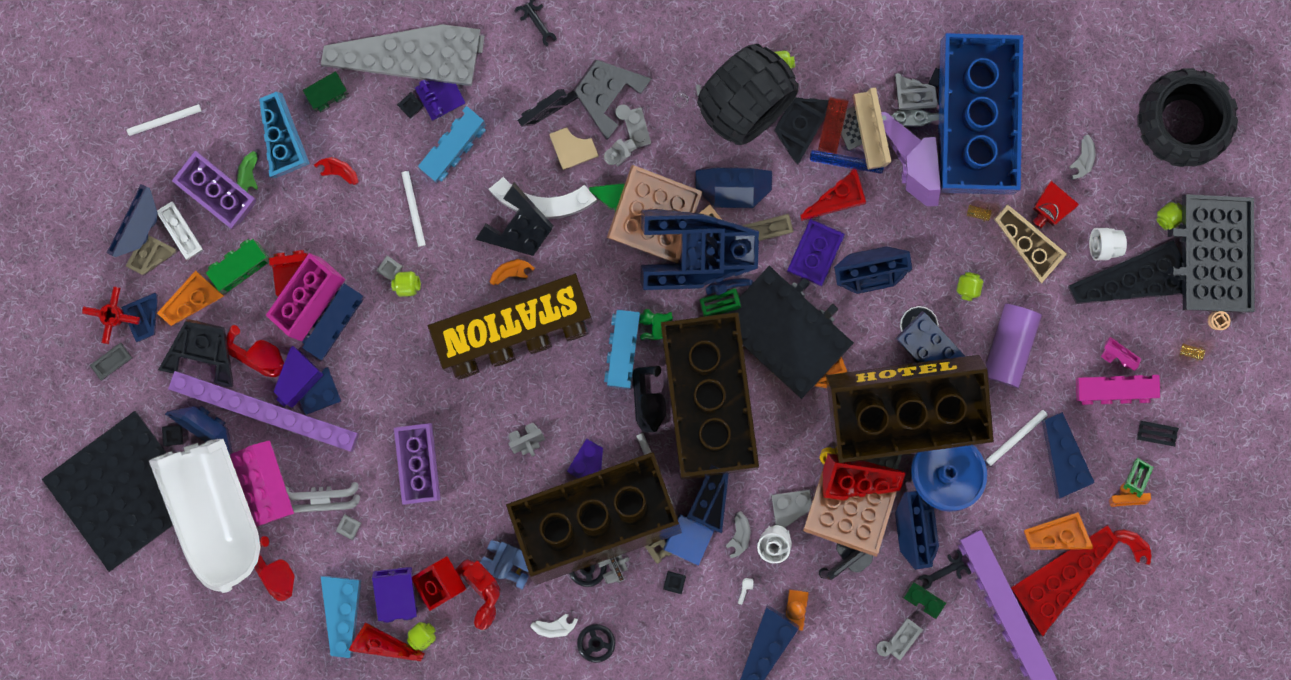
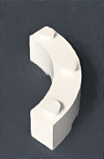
(551, 207)

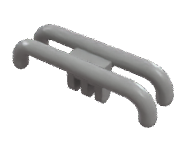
(321, 499)

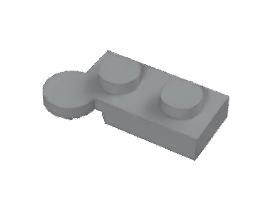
(635, 124)
(900, 641)

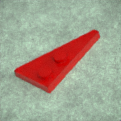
(844, 195)
(376, 642)

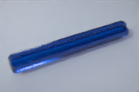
(842, 161)

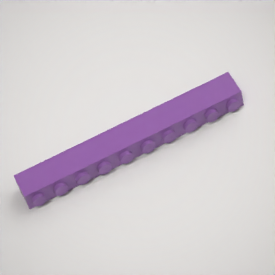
(263, 411)
(1006, 607)

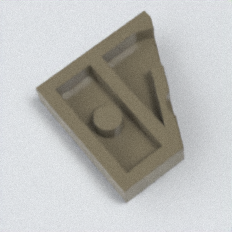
(150, 256)

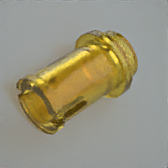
(979, 213)
(1192, 352)

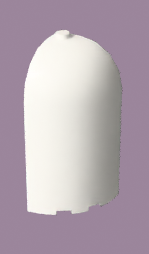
(209, 513)

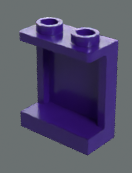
(394, 594)

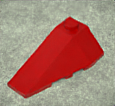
(858, 478)

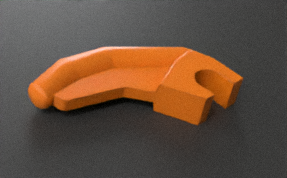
(510, 269)

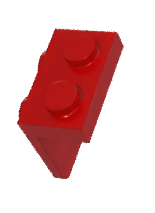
(285, 267)

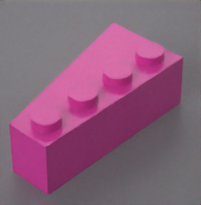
(1117, 388)

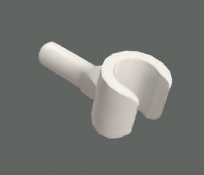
(746, 584)

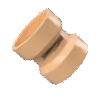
(1218, 320)

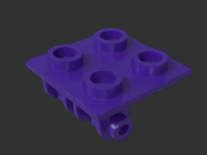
(439, 97)

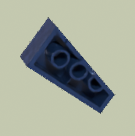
(768, 645)

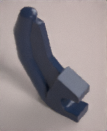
(721, 287)

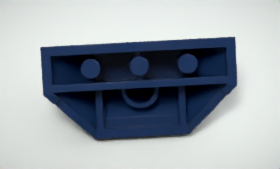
(734, 186)
(136, 224)
(873, 269)
(201, 424)
(916, 530)

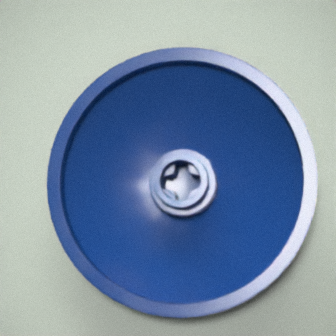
(950, 477)

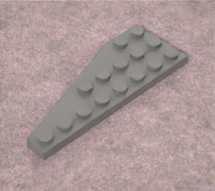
(425, 53)

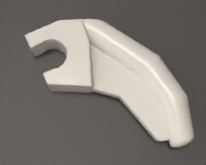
(555, 629)

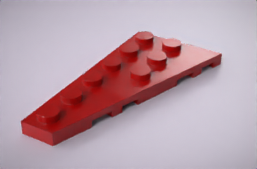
(1054, 585)

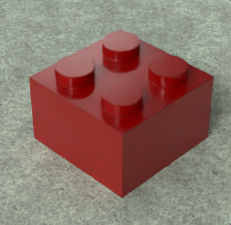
(438, 583)

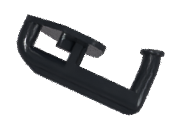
(649, 407)
(851, 559)

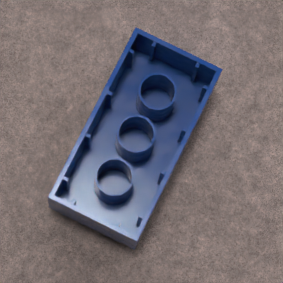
(980, 113)

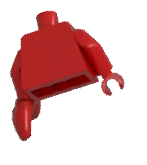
(485, 586)

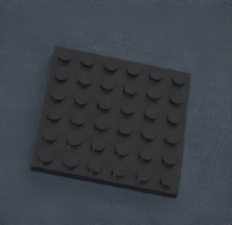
(113, 491)

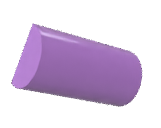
(214, 190)
(1012, 345)
(417, 463)

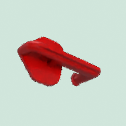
(261, 356)
(277, 576)

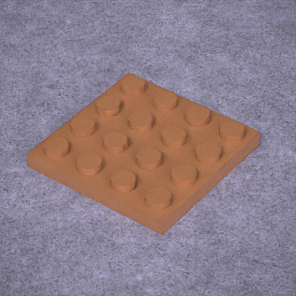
(651, 191)
(850, 522)

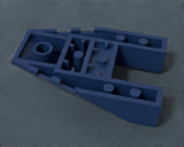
(709, 250)

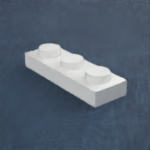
(179, 230)

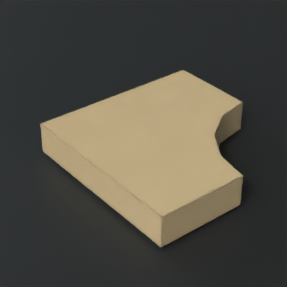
(572, 150)

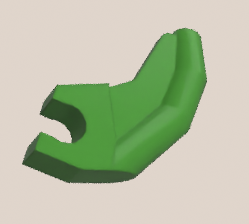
(245, 172)

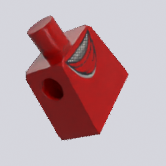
(1052, 206)

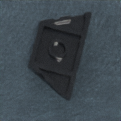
(800, 125)

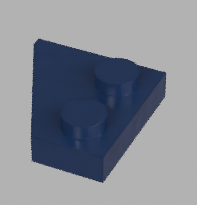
(147, 311)
(321, 394)

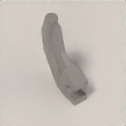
(1086, 159)
(742, 536)

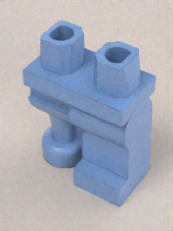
(505, 558)

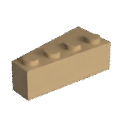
(1032, 245)

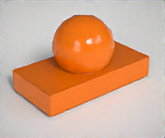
(1126, 498)
(797, 607)

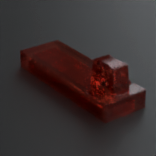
(833, 125)

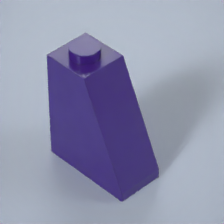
(296, 378)

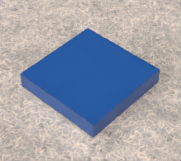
(691, 542)

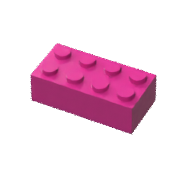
(305, 297)
(262, 483)

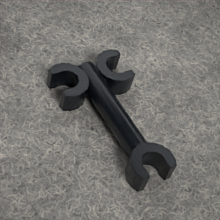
(529, 9)
(957, 565)

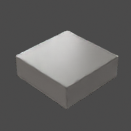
(389, 268)
(348, 527)

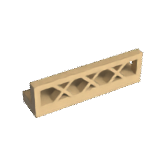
(872, 129)

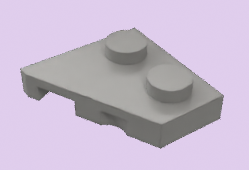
(914, 94)
(790, 506)

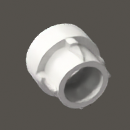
(1107, 243)
(774, 553)

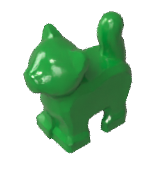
(648, 317)

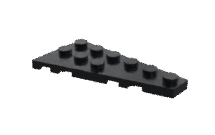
(1133, 279)

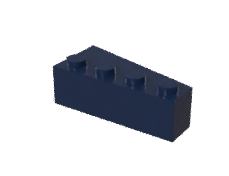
(333, 321)
(1065, 458)

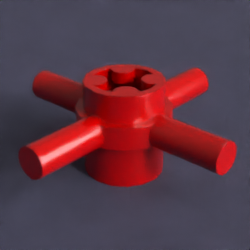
(103, 315)

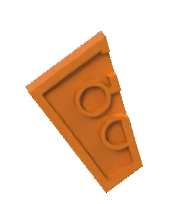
(189, 299)
(1059, 534)

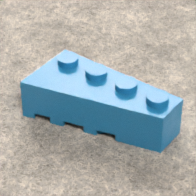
(282, 140)
(452, 145)
(623, 349)
(341, 611)

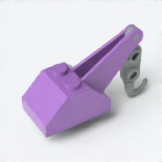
(917, 157)

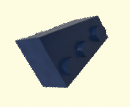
(710, 502)

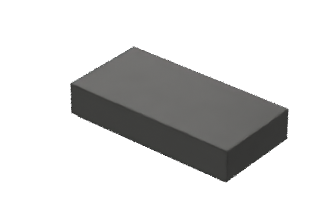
(111, 361)

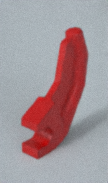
(337, 167)
(1136, 543)

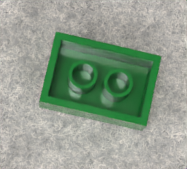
(237, 266)

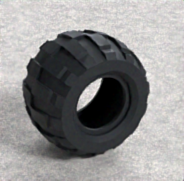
(747, 94)
(1211, 98)

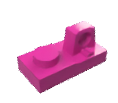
(1114, 349)

